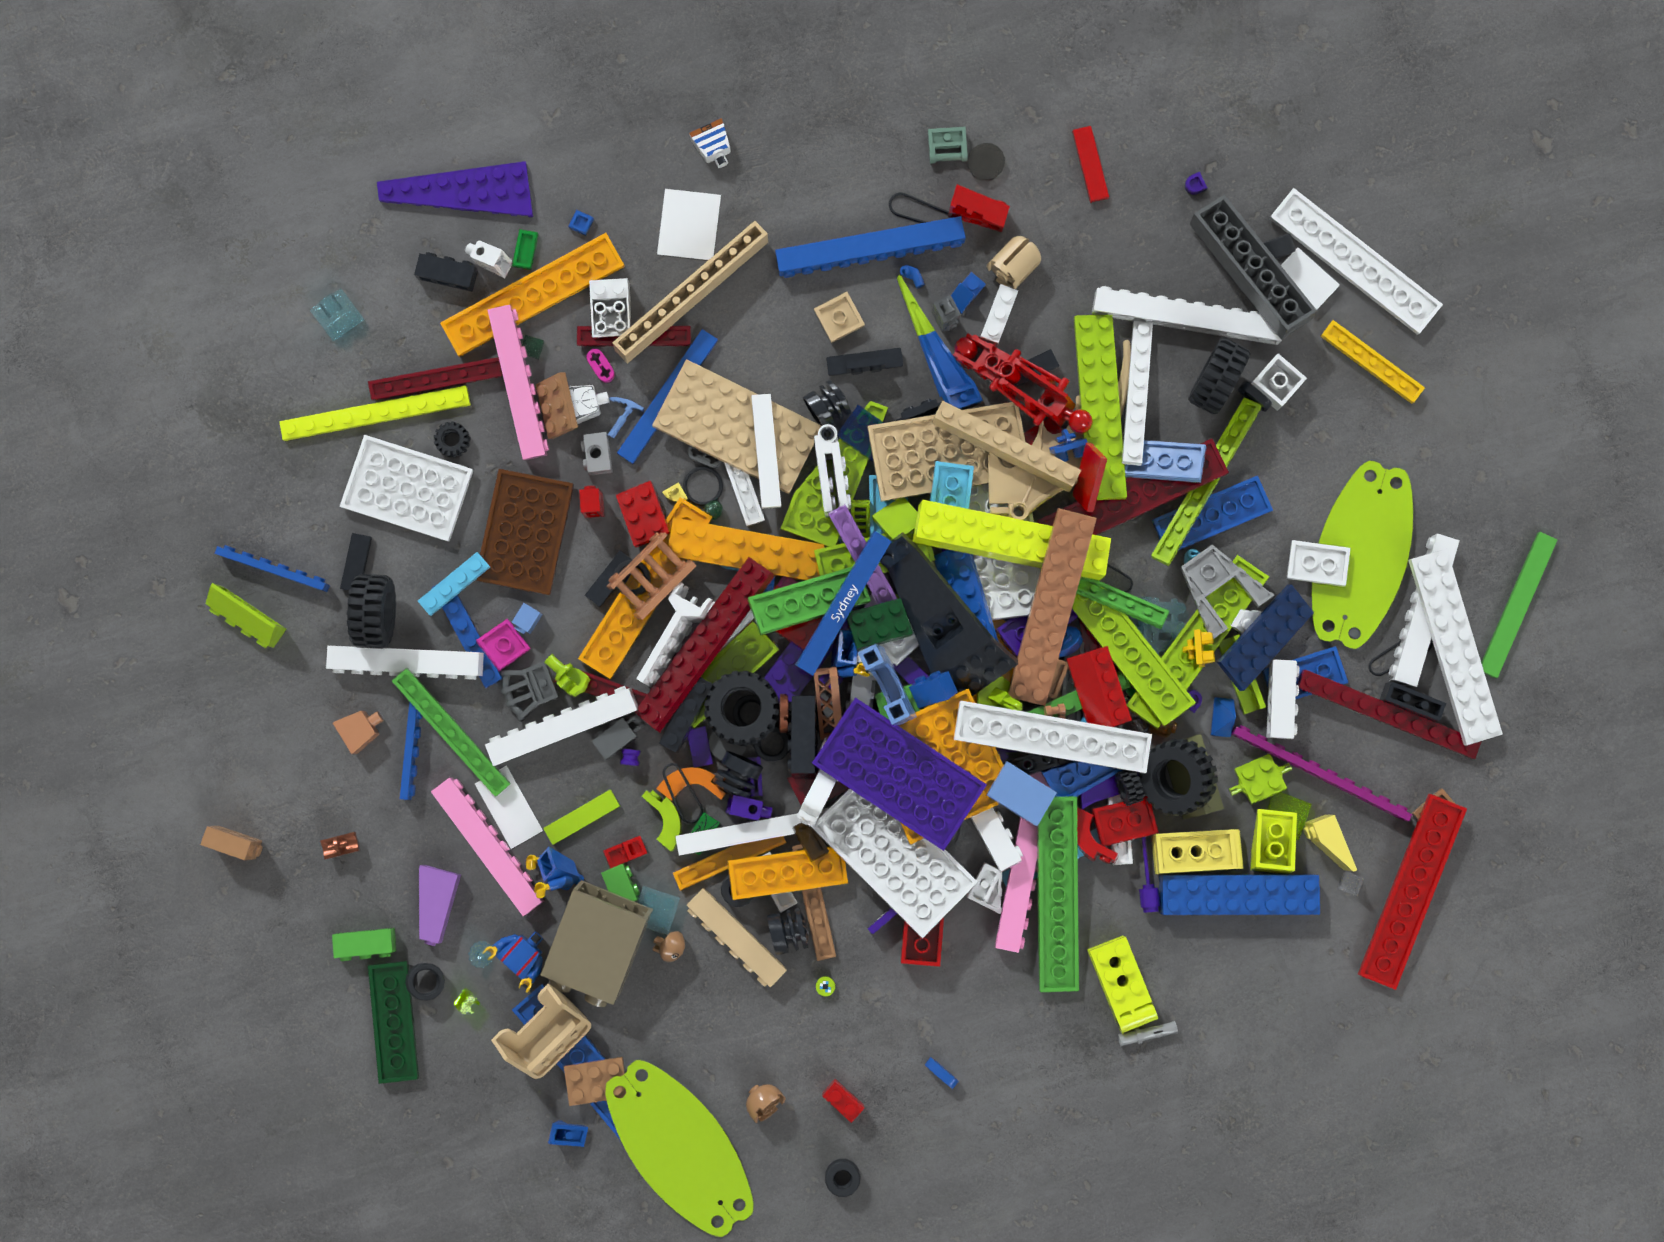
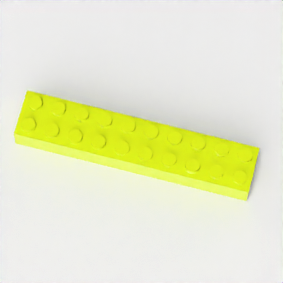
(997, 537)

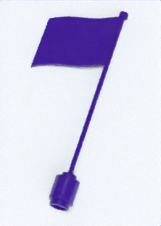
(1149, 894)

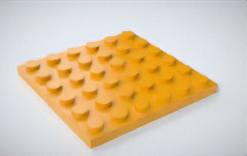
(936, 729)

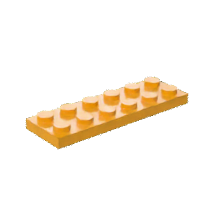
(784, 873)

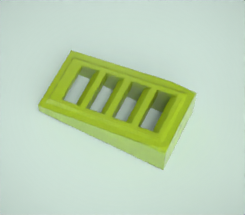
(862, 504)

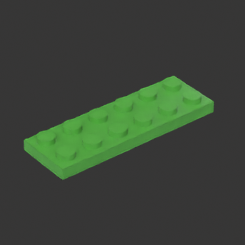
(799, 602)

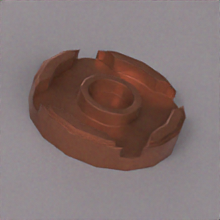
(783, 713)

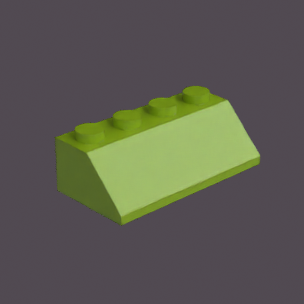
(244, 615)

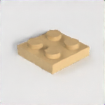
(839, 317)

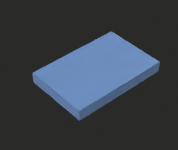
(1021, 793)

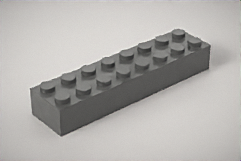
(1253, 267)

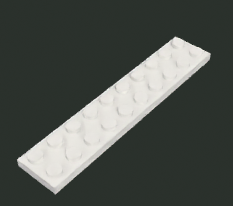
(1355, 261)
(1455, 647)
(1052, 737)

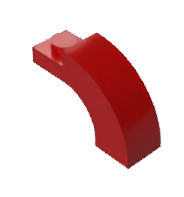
(1087, 844)

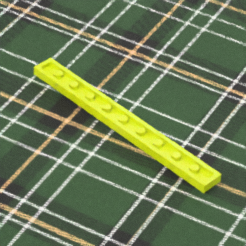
(375, 413)

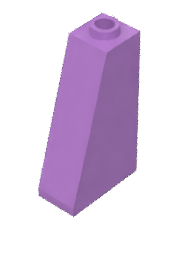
(436, 900)

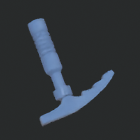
(622, 419)

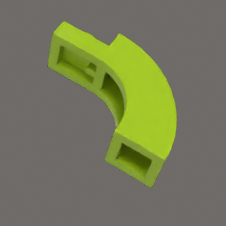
(671, 819)

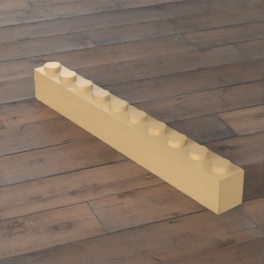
(690, 292)

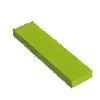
(581, 817)

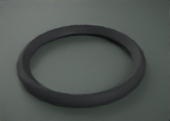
(698, 469)

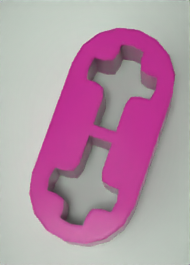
(597, 368)

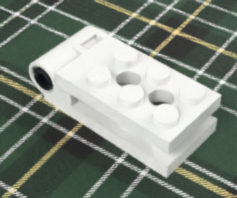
(826, 450)

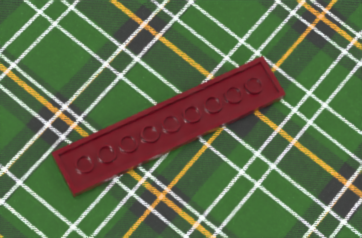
(1146, 494)
(703, 645)

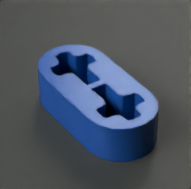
(941, 1072)

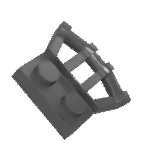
(540, 684)

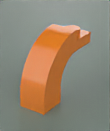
(694, 776)

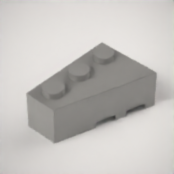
(863, 689)

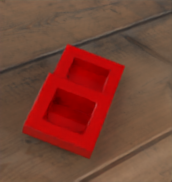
(625, 852)

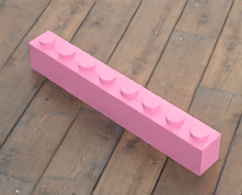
(517, 382)
(487, 845)

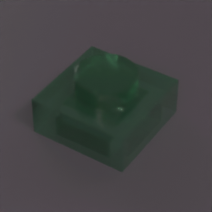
(533, 346)

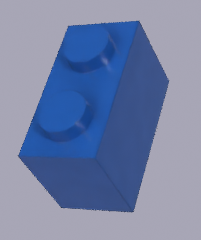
(933, 689)

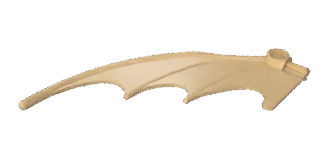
(1026, 491)

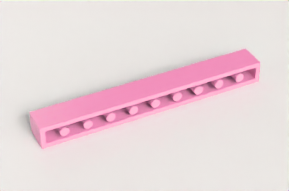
(1019, 886)

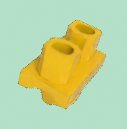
(1201, 639)

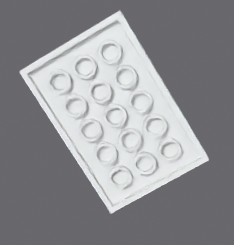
(406, 488)

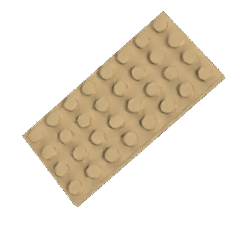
(719, 421)
(908, 448)

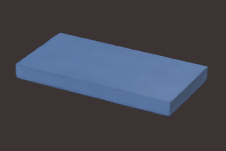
(1170, 462)

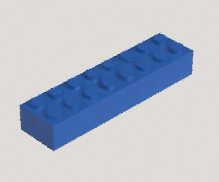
(1239, 894)

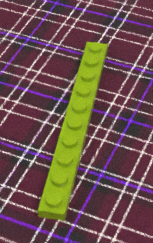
(1196, 499)

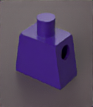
(739, 807)

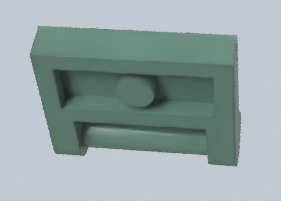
(947, 138)

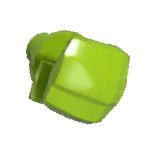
(568, 677)

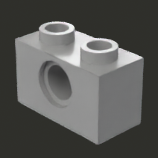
(603, 463)

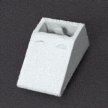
(610, 307)

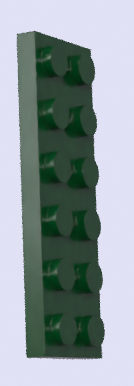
(393, 1022)

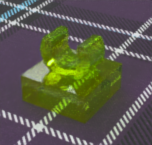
(465, 1001)

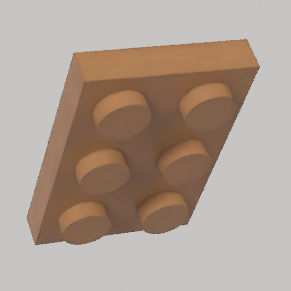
(556, 405)
(588, 1080)

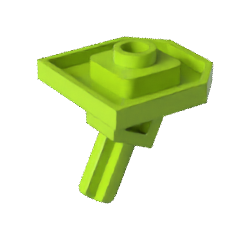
(997, 695)

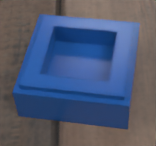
(581, 222)

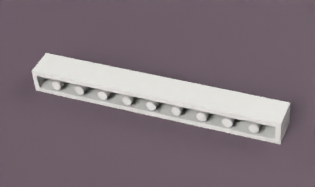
(1184, 315)

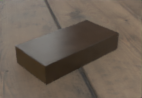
(810, 841)

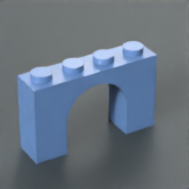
(878, 663)

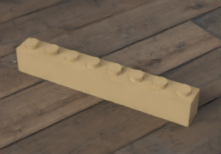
(1006, 446)

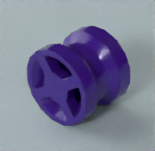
(630, 757)

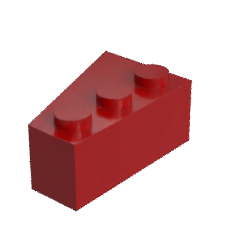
(978, 209)

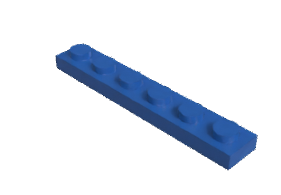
(265, 565)
(468, 635)
(410, 754)

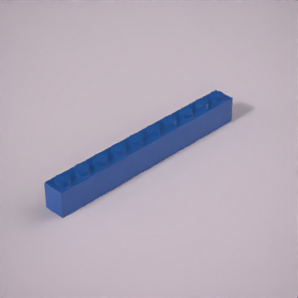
(870, 246)

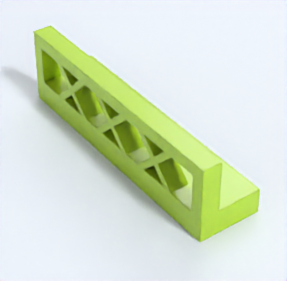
(1251, 697)

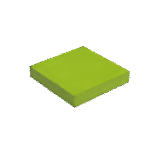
(896, 518)

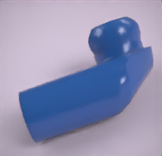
(912, 273)

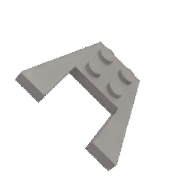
(1209, 572)

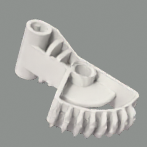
(816, 796)

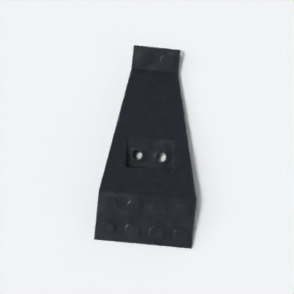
(929, 601)

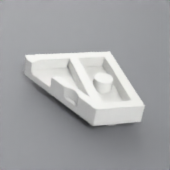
(988, 889)

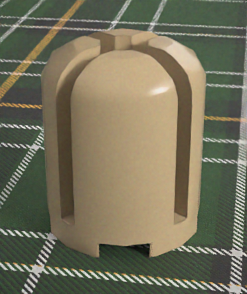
(1015, 262)

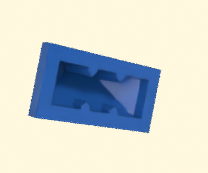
(1223, 717)

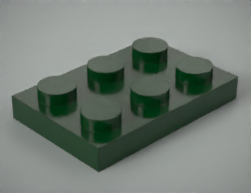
(879, 624)

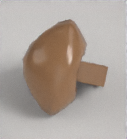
(671, 947)

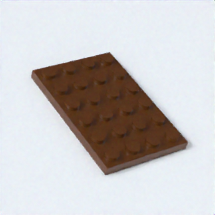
(525, 531)

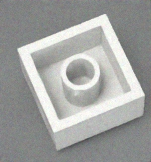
(1278, 381)

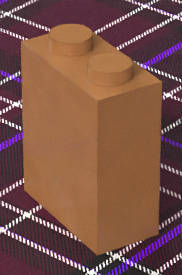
(231, 843)

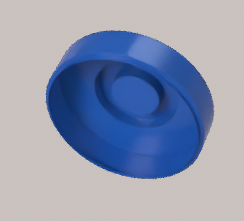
(1071, 641)

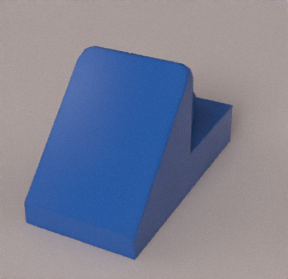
(967, 291)
(567, 1134)

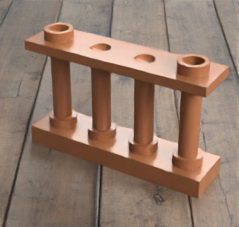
(669, 581)

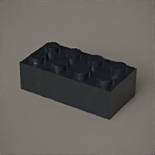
(804, 737)

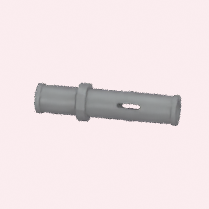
(1147, 1033)

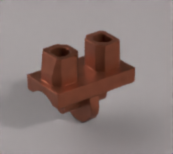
(340, 845)

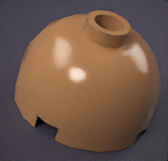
(763, 1101)

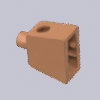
(358, 729)

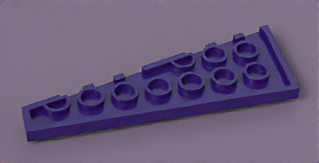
(483, 189)

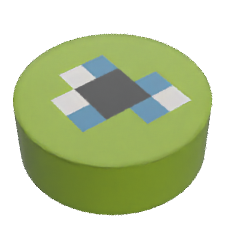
(825, 986)

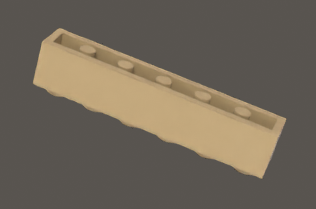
(736, 937)

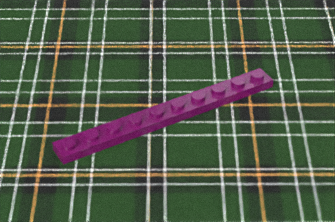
(1327, 776)

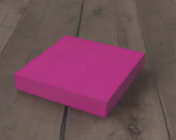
(503, 645)

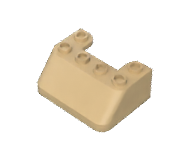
(545, 1037)

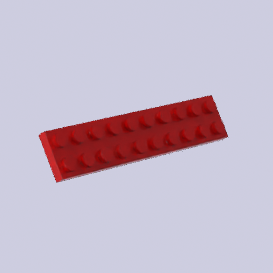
(1412, 891)

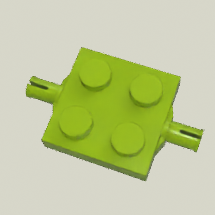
(1260, 779)

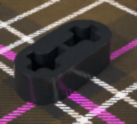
(1252, 393)

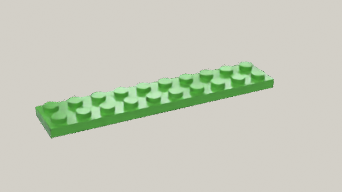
(1058, 896)

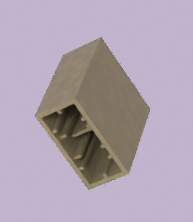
(596, 944)

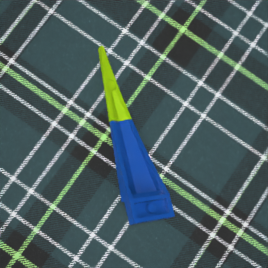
(948, 375)

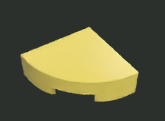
(674, 493)

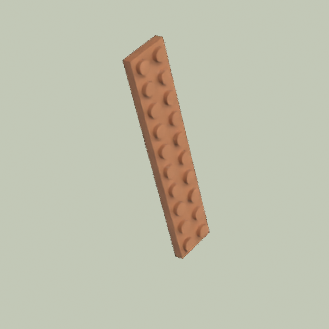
(1051, 606)

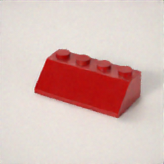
(1098, 688)

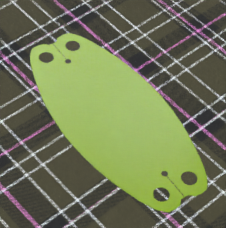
(1379, 542)
(679, 1148)

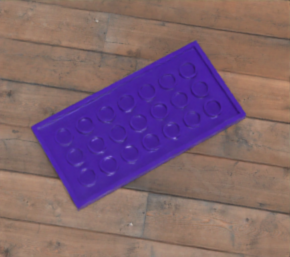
(899, 774)

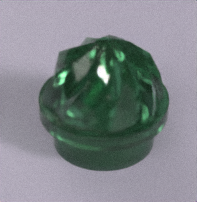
(714, 509)

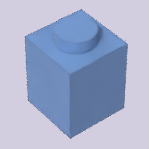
(526, 619)

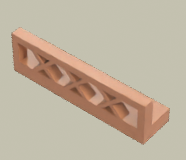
(835, 698)

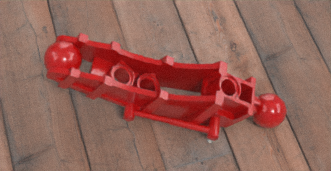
(1062, 408)

